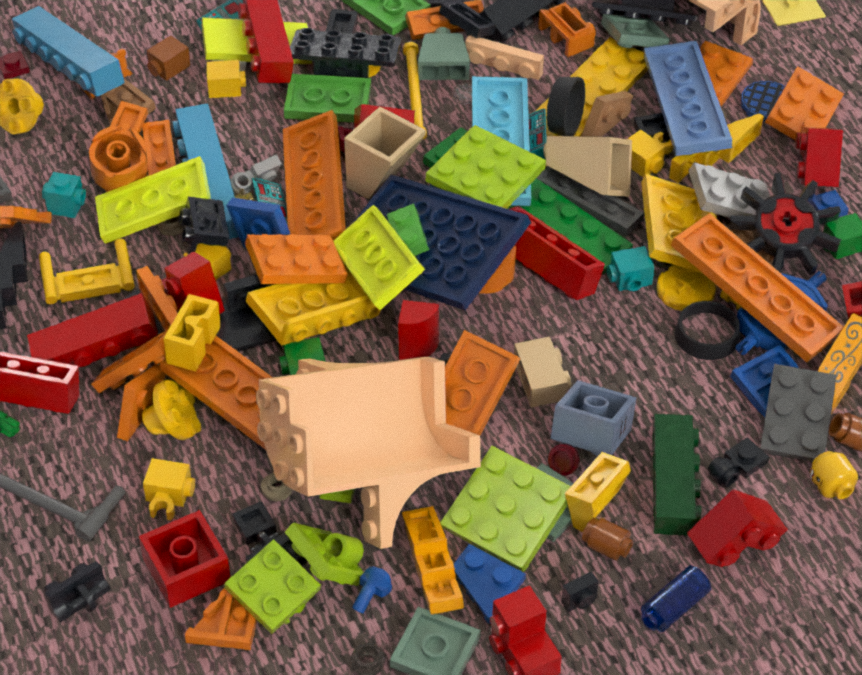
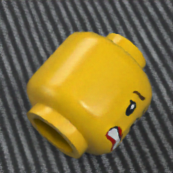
(833, 474)

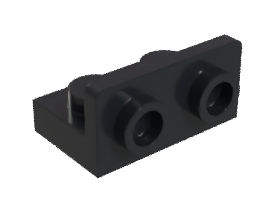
(203, 223)

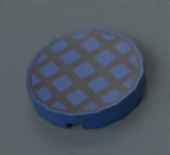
(760, 97)

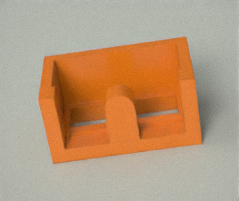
(568, 24)

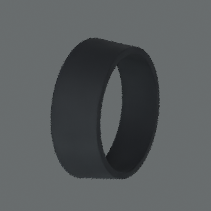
(566, 105)
(703, 350)

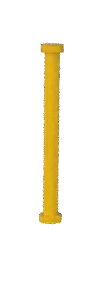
(411, 51)

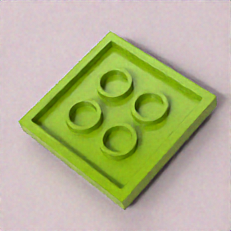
(486, 168)
(507, 508)

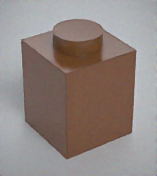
(168, 58)

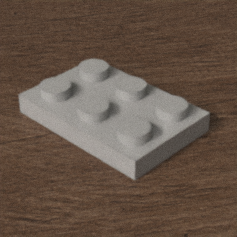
(721, 191)

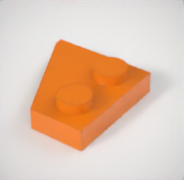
(13, 214)
(137, 397)
(224, 625)

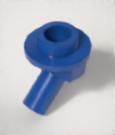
(375, 582)

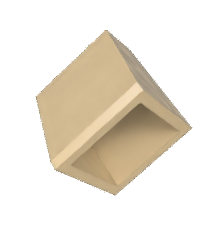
(378, 150)
(592, 161)

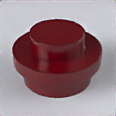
(564, 459)

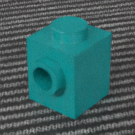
(64, 194)
(631, 269)

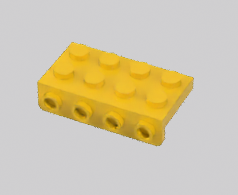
(668, 212)
(310, 309)

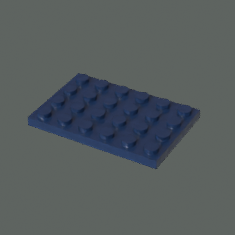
(462, 234)

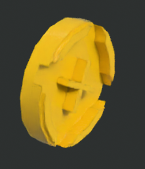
(683, 287)

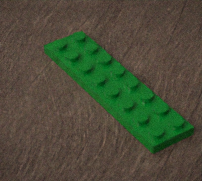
(556, 212)

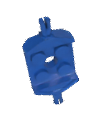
(758, 334)

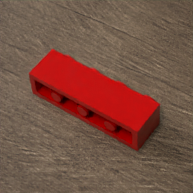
(266, 40)
(558, 259)
(96, 333)
(38, 383)

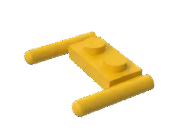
(87, 281)

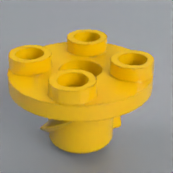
(19, 106)
(171, 412)

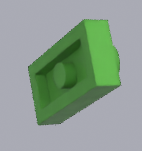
(409, 228)

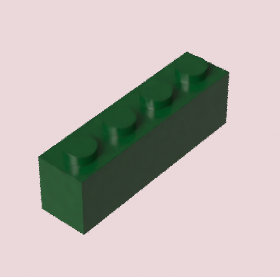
(675, 474)

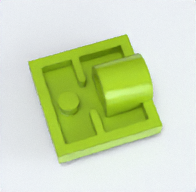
(324, 553)
(272, 586)

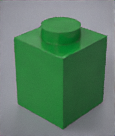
(849, 231)

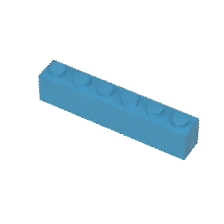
(68, 51)
(200, 139)

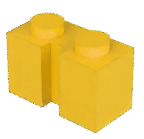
(190, 331)

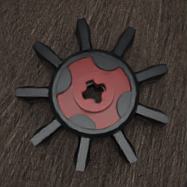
(787, 224)

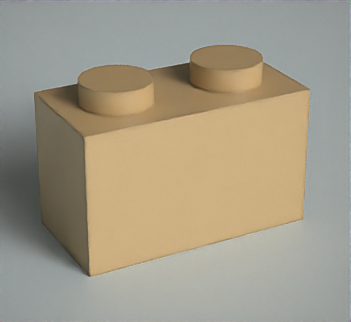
(541, 371)

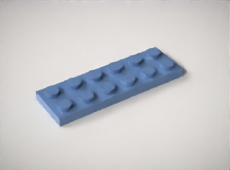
(687, 98)

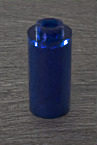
(675, 599)

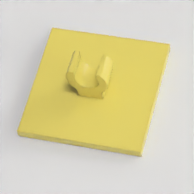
(793, 11)

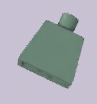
(443, 56)

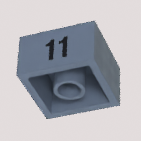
(593, 418)

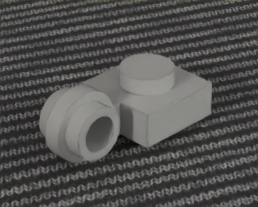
(263, 170)

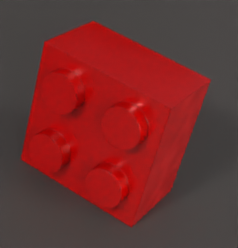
(185, 558)

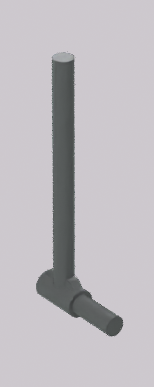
(86, 523)

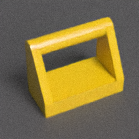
(596, 488)

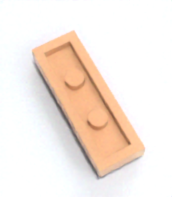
(505, 57)

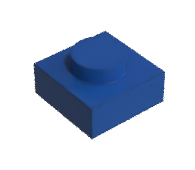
(827, 200)

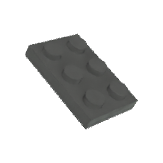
(798, 413)

